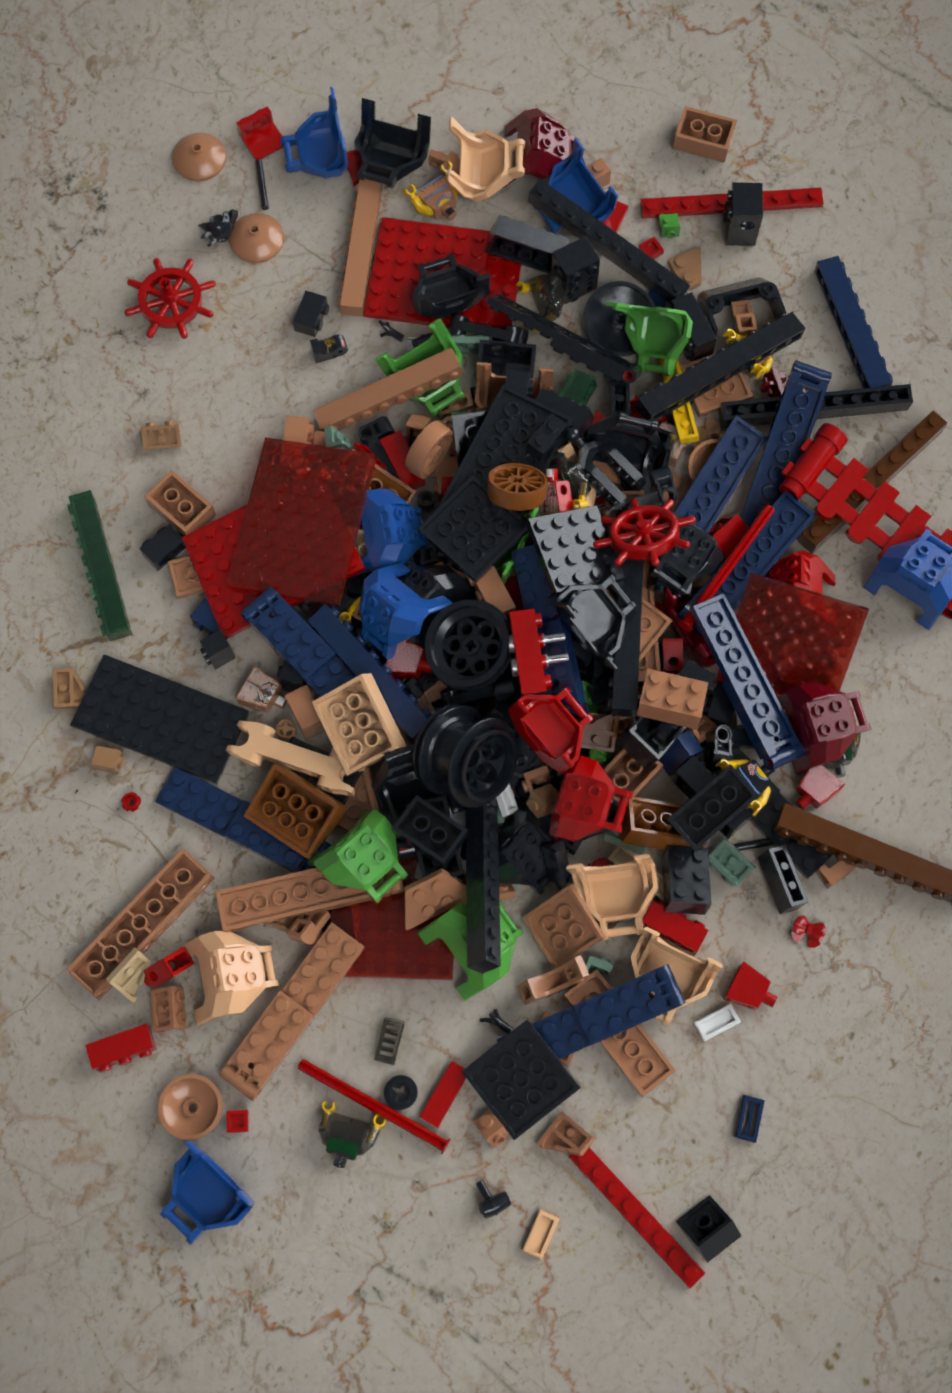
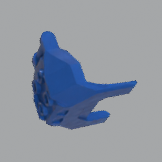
(318, 144)
(579, 185)
(390, 530)
(919, 572)
(392, 610)
(205, 1195)

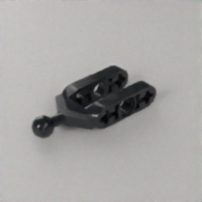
(614, 459)

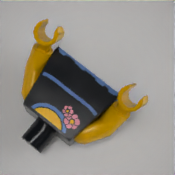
(755, 776)

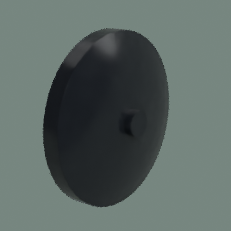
(607, 325)

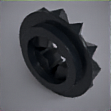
(398, 1082)

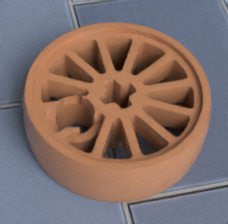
(429, 449)

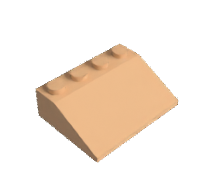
(358, 723)

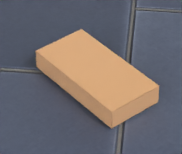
(540, 1234)

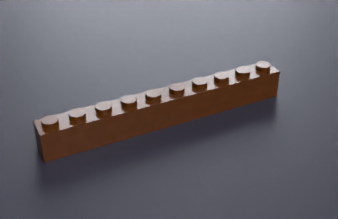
(883, 470)
(864, 852)

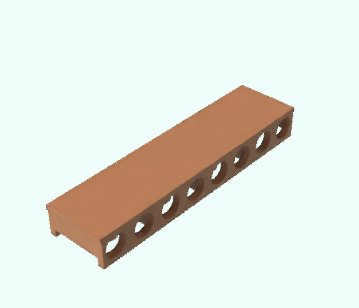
(141, 921)

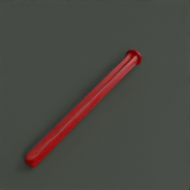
(729, 564)
(374, 1105)

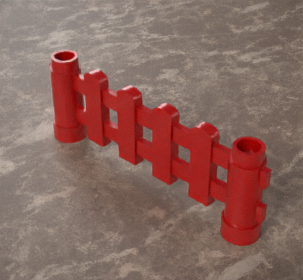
(819, 455)

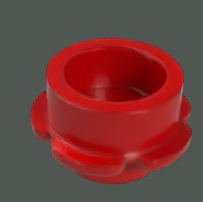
(131, 797)

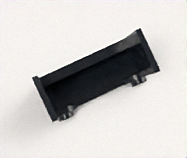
(715, 299)

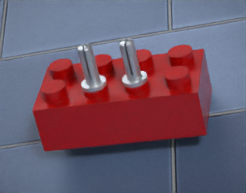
(527, 646)

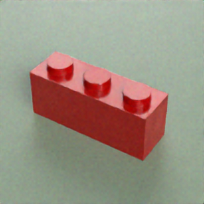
(396, 448)
(675, 927)
(121, 1048)

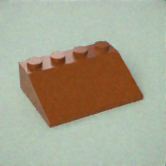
(294, 810)

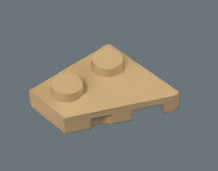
(129, 974)

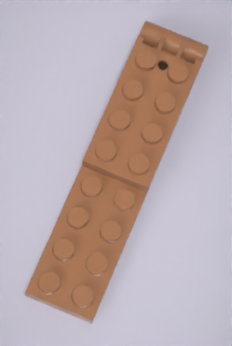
(288, 897)
(291, 1012)

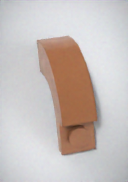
(553, 981)

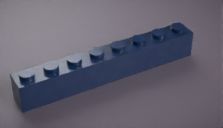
(852, 323)
(362, 660)

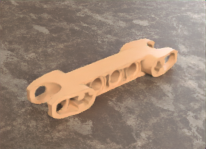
(264, 747)

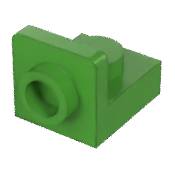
(669, 225)

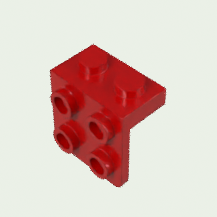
(260, 133)

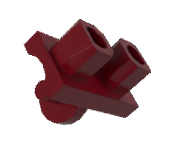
(773, 383)

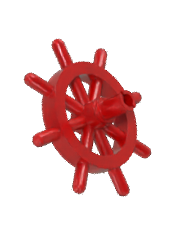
(170, 298)
(644, 532)

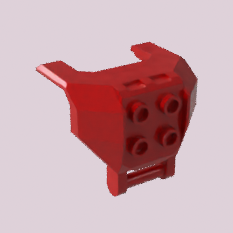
(803, 571)
(550, 727)
(586, 802)

